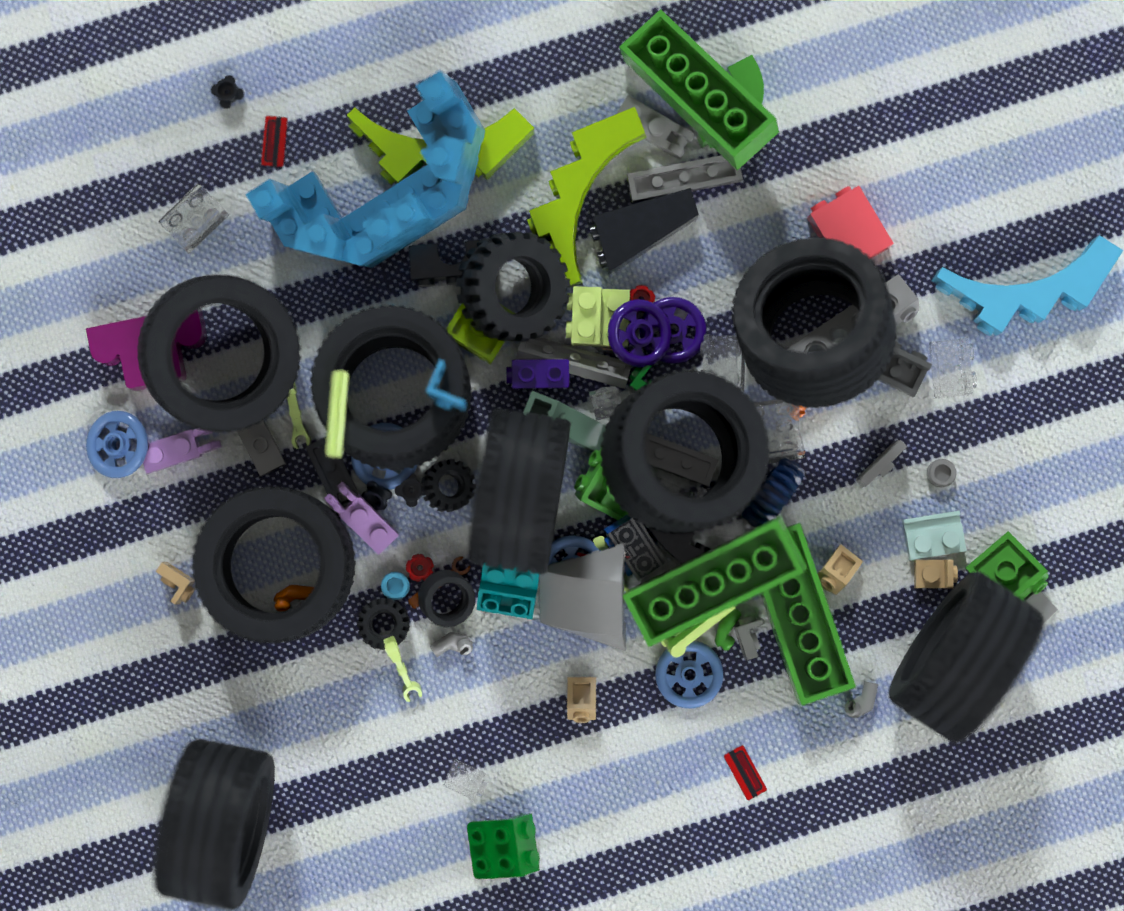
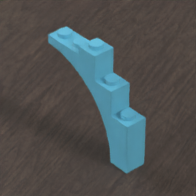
(1034, 300)

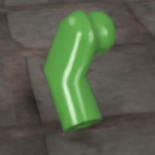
(724, 627)

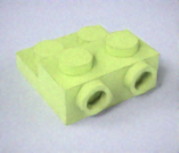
(591, 315)

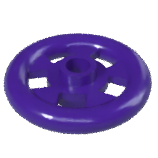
(694, 318)
(617, 336)

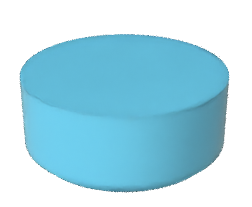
(395, 585)

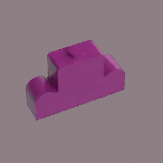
(119, 343)

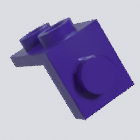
(538, 374)

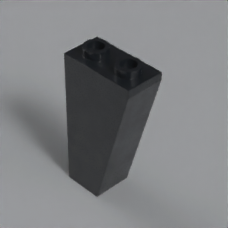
(640, 227)

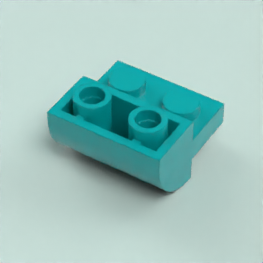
(507, 592)

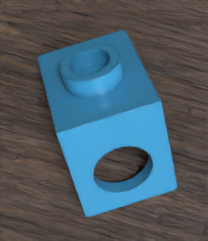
(441, 398)

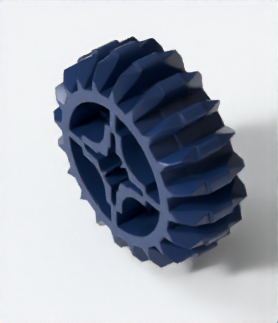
(774, 493)

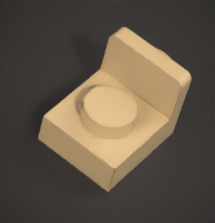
(839, 570)
(935, 574)
(175, 577)
(581, 699)

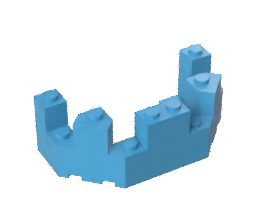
(399, 216)

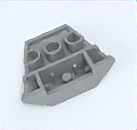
(587, 596)

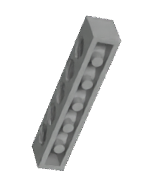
(903, 302)

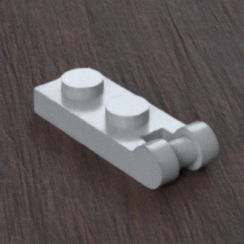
(659, 128)

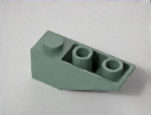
(583, 430)

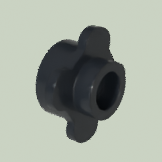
(219, 89)
(403, 490)
(376, 495)

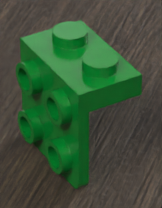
(503, 847)

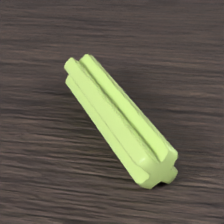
(337, 414)

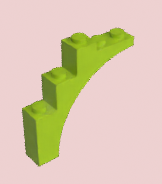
(597, 147)
(404, 154)

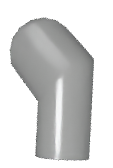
(452, 641)
(863, 703)

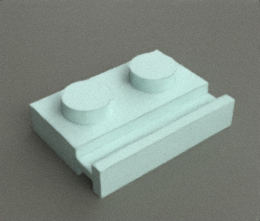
(934, 535)

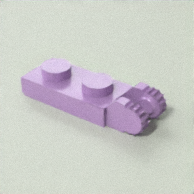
(176, 450)
(363, 519)

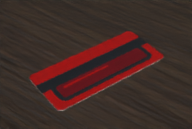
(274, 141)
(745, 772)

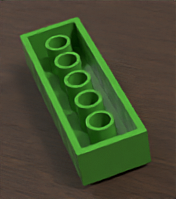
(699, 89)
(715, 581)
(807, 632)

